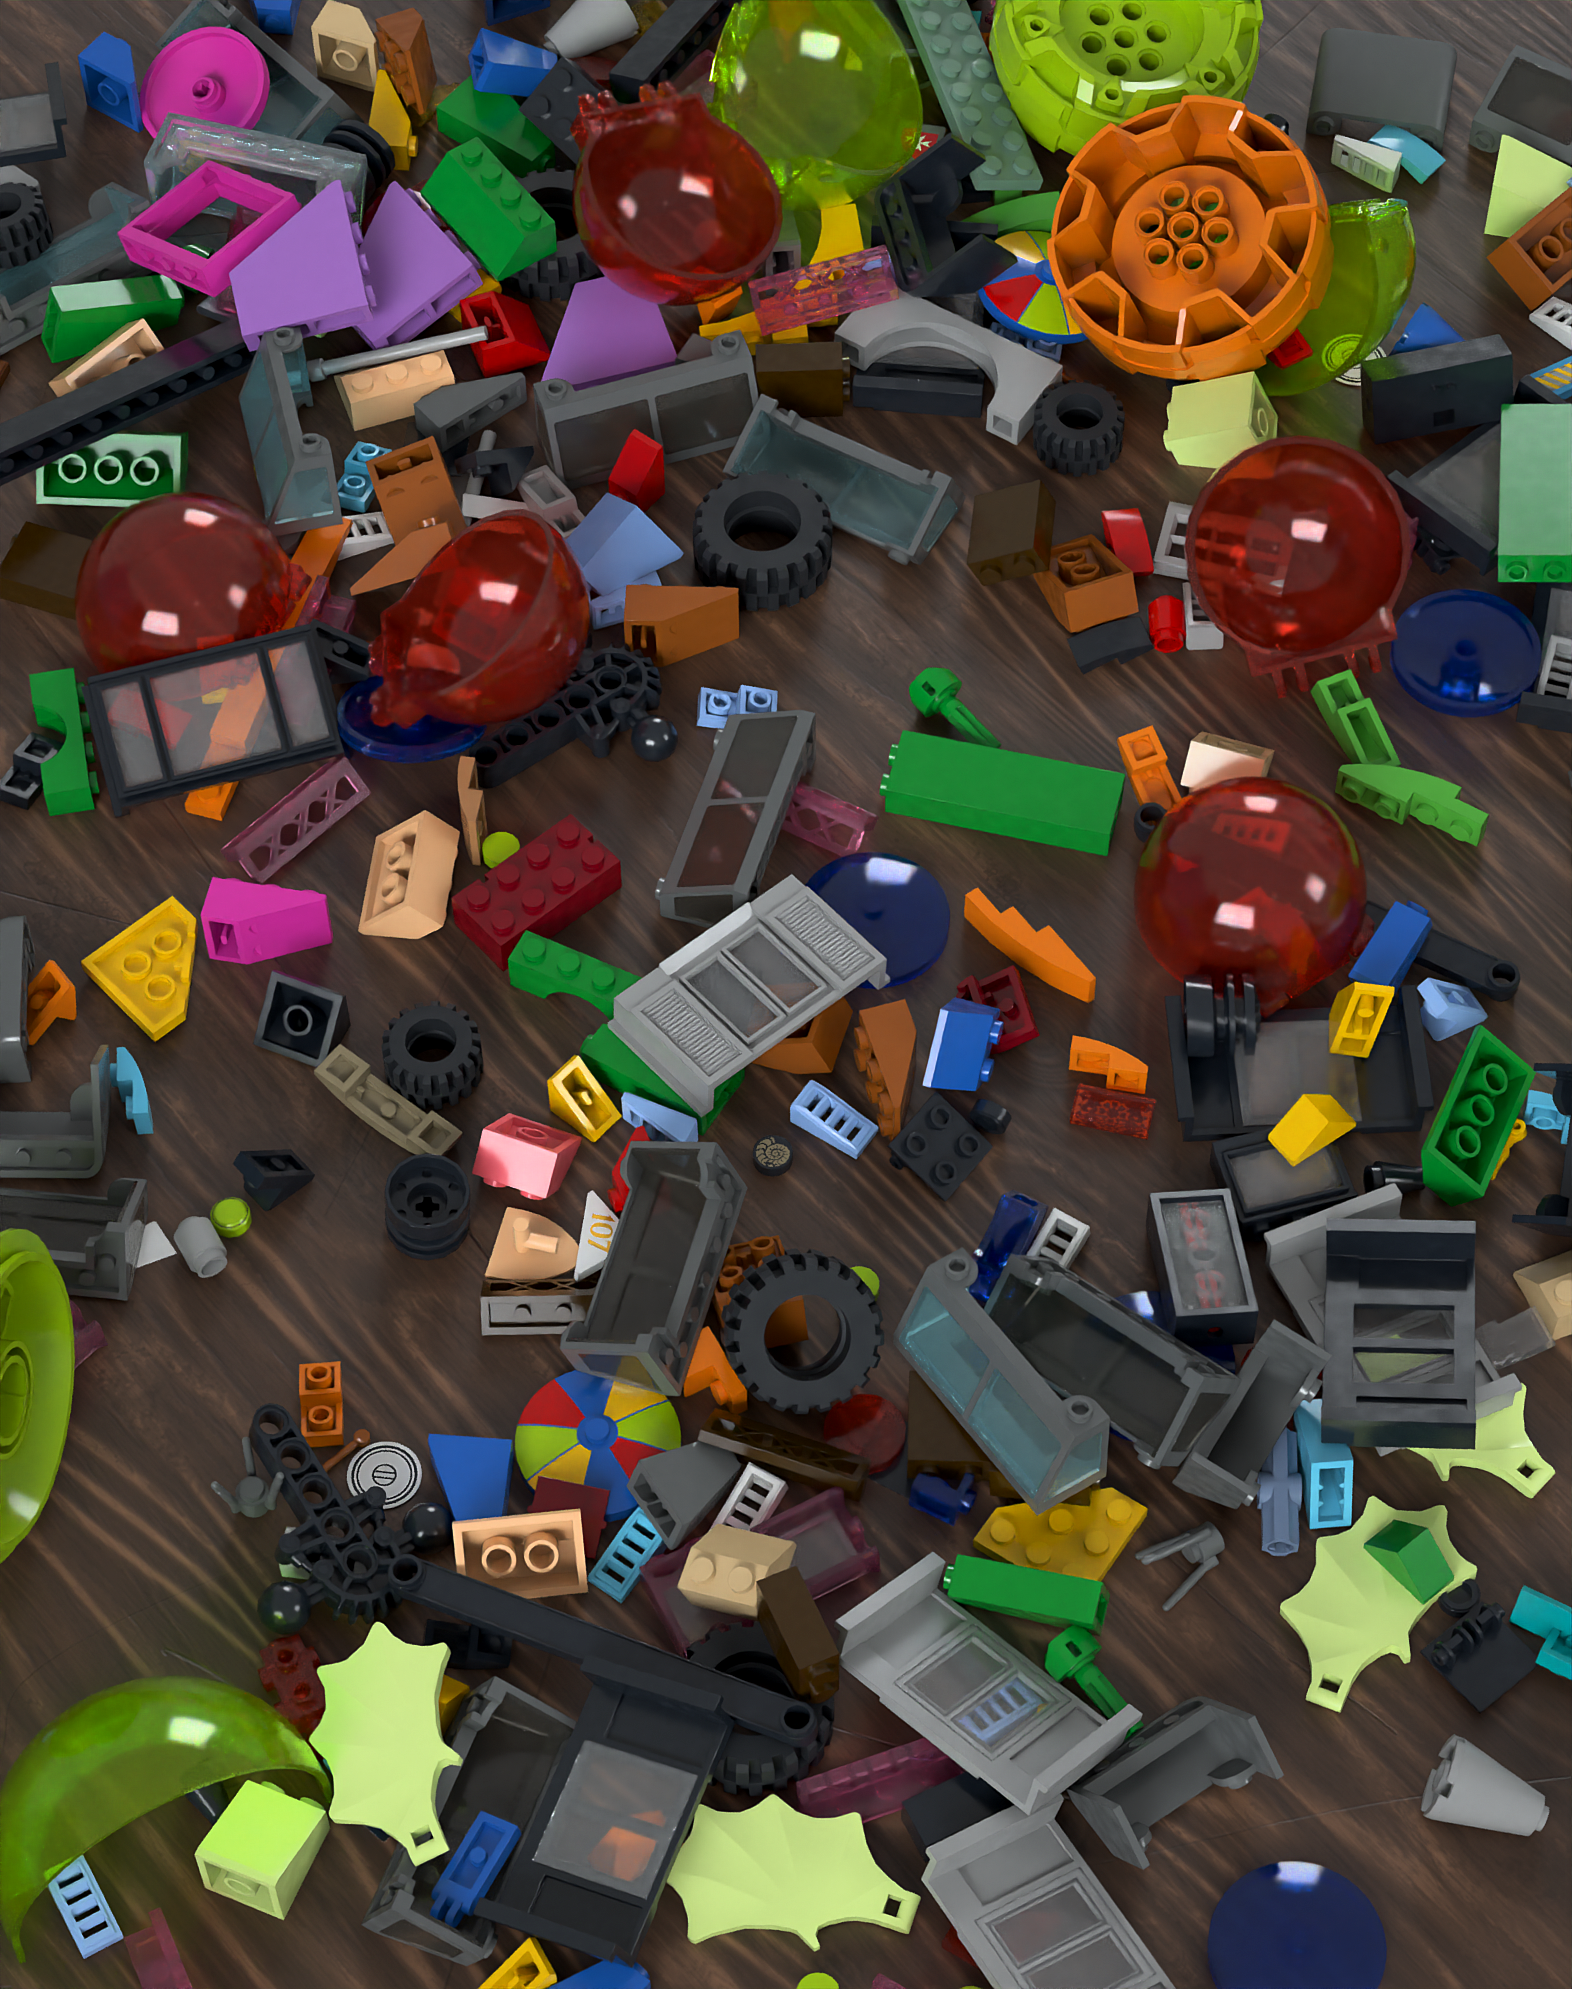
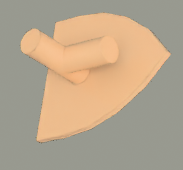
(531, 1248)

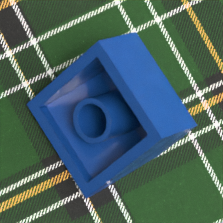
(111, 80)
(963, 1046)

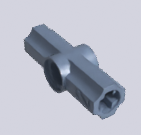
(1280, 1497)

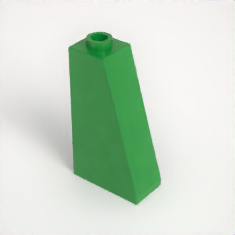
(498, 125)
(88, 313)
(624, 1071)
(1028, 1593)

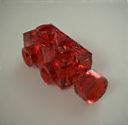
(292, 1673)

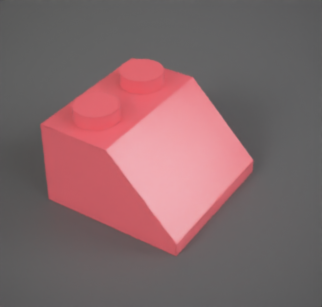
(525, 1156)

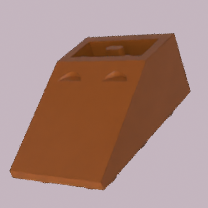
(407, 56)
(414, 486)
(679, 620)
(888, 1057)
(789, 1319)

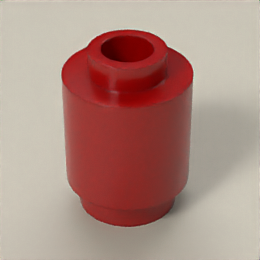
(1167, 623)

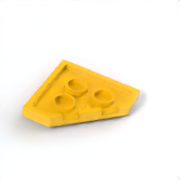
(149, 968)
(1065, 1537)

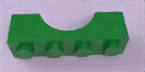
(66, 776)
(549, 967)

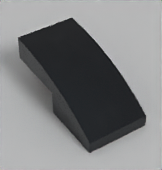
(1118, 639)
(24, 779)
(469, 1645)

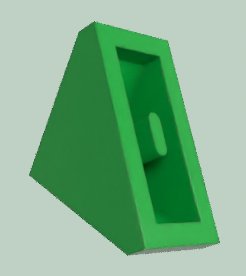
(1411, 1558)

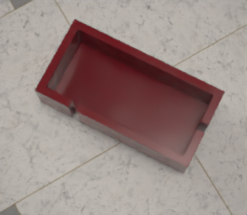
(537, 890)

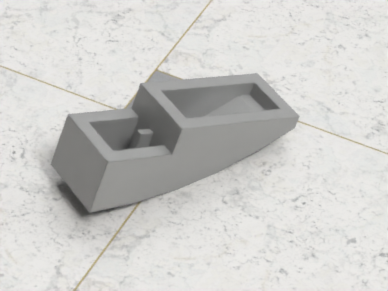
(550, 499)

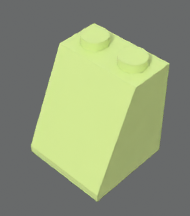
(1522, 186)
(1218, 419)
(262, 1847)

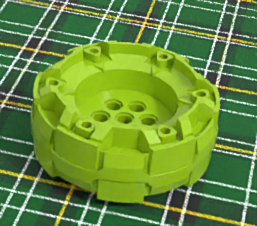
(1070, 95)

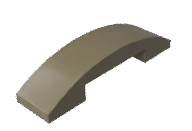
(383, 1107)

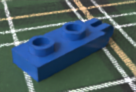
(473, 1867)

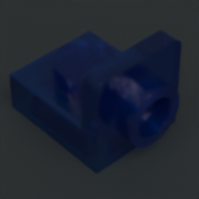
(940, 1500)

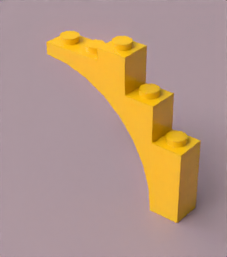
(838, 237)

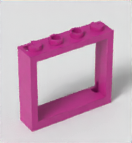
(147, 233)

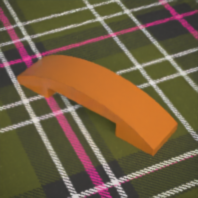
(1147, 768)

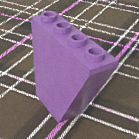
(412, 270)
(306, 273)
(608, 337)

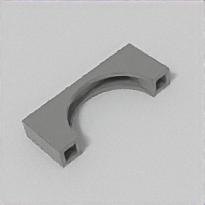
(911, 321)

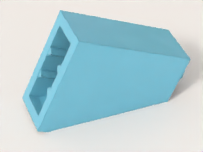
(1324, 1470)

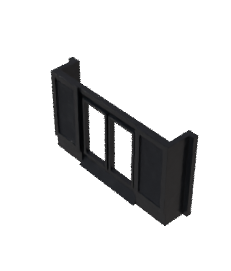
(1400, 1269)

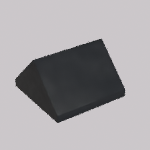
(301, 1019)

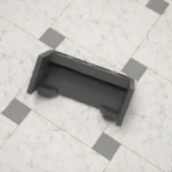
(60, 1142)
(1237, 1443)
(1166, 1767)

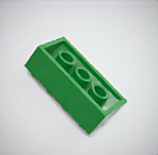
(489, 210)
(117, 470)
(1475, 1119)

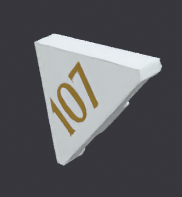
(596, 1237)

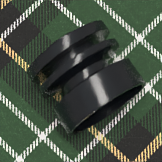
(362, 139)
(1220, 1015)
(427, 1187)

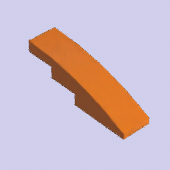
(1037, 952)

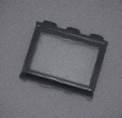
(1269, 1189)

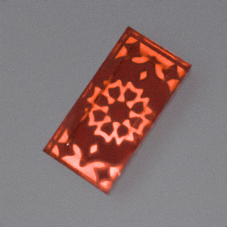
(1112, 1111)

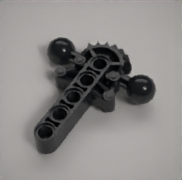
(634, 693)
(287, 1605)

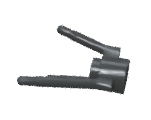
(252, 1492)
(1196, 1544)

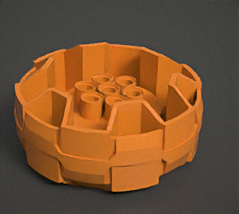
(1247, 288)

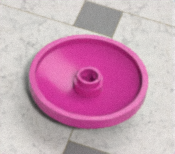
(208, 77)

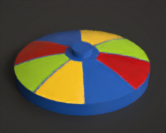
(1027, 294)
(593, 1435)

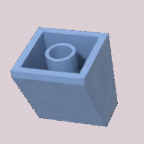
(619, 545)

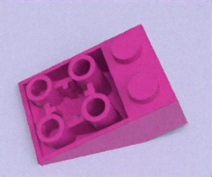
(262, 921)

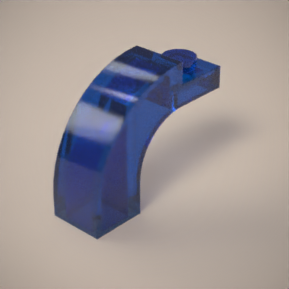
(1010, 1232)

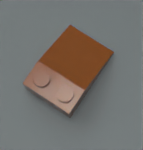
(1539, 253)
(407, 556)
(1087, 584)
(812, 1046)

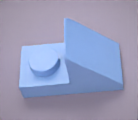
(1448, 1008)

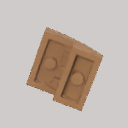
(472, 809)

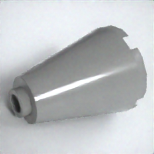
(590, 27)
(1481, 1793)

